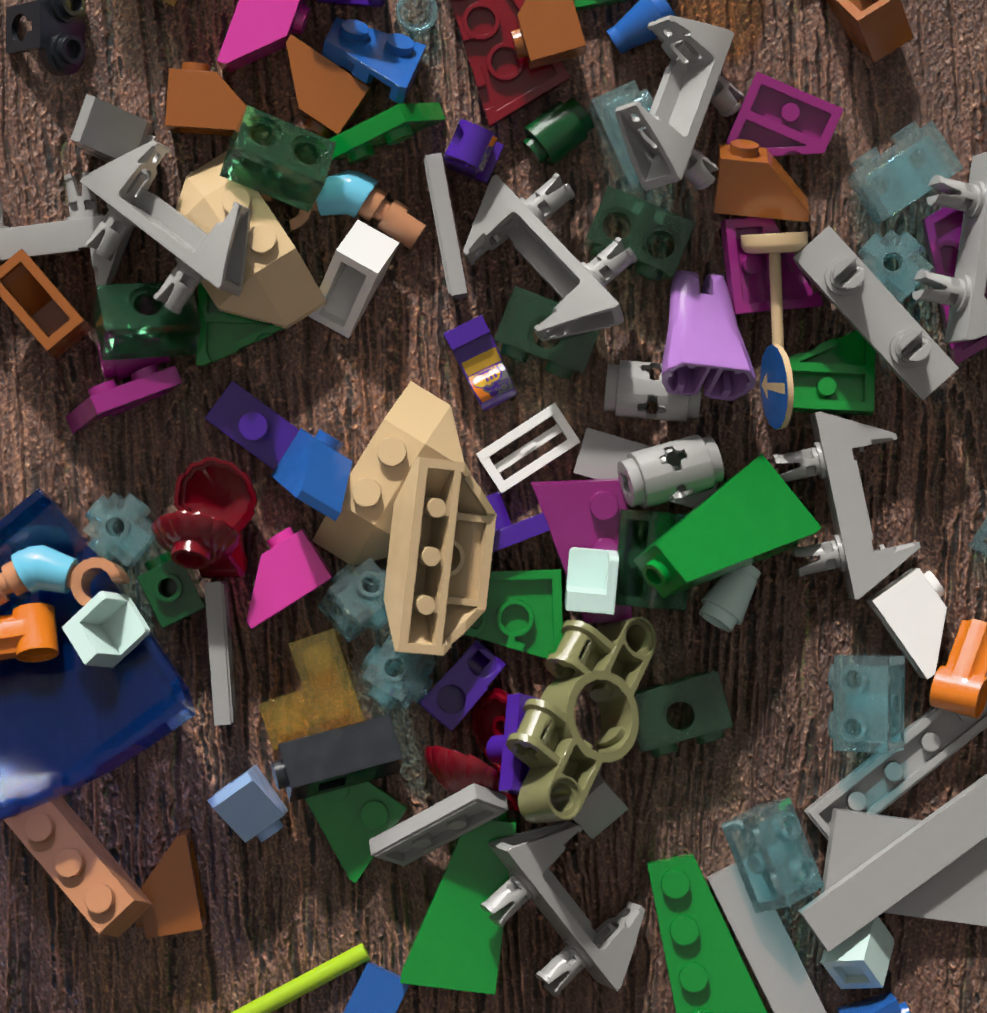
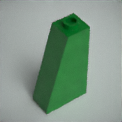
(730, 529)
(456, 939)

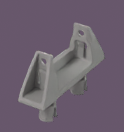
(688, 85)
(65, 235)
(210, 257)
(582, 286)
(967, 288)
(875, 313)
(852, 543)
(601, 951)

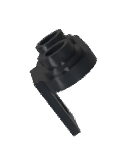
(55, 32)

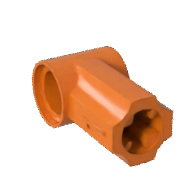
(29, 633)
(963, 681)

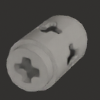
(631, 389)
(670, 471)

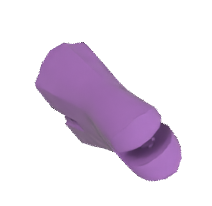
(704, 341)

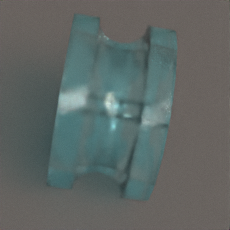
(416, 29)

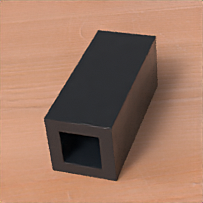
(337, 758)

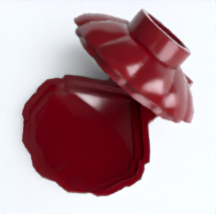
(213, 509)
(458, 771)

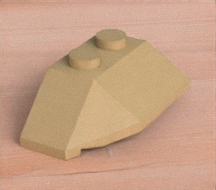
(275, 278)
(412, 428)
(437, 557)

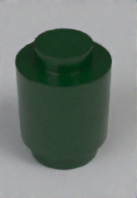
(557, 132)

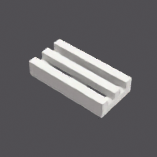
(561, 426)

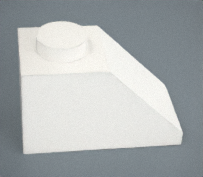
(354, 277)
(913, 617)

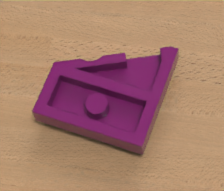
(784, 118)
(749, 273)
(113, 400)

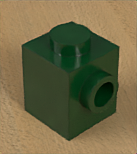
(171, 590)

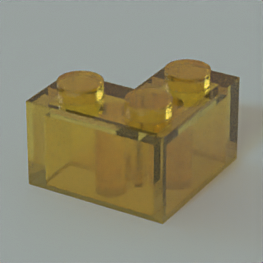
(327, 696)

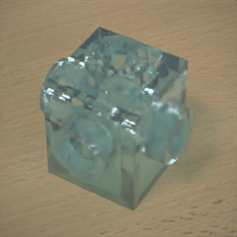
(905, 251)
(136, 535)
(356, 599)
(401, 690)

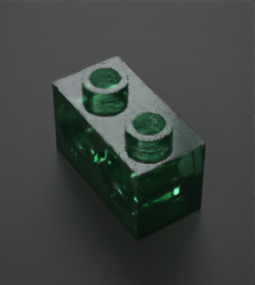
(278, 159)
(643, 222)

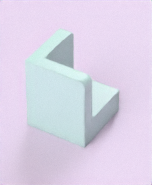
(591, 580)
(106, 629)
(861, 958)

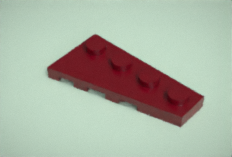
(500, 77)

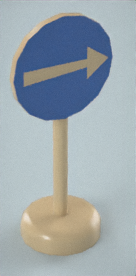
(775, 370)

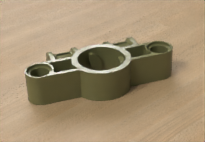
(561, 763)

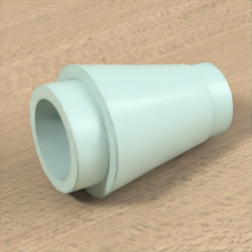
(729, 598)

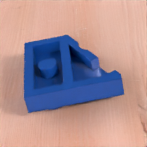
(375, 54)

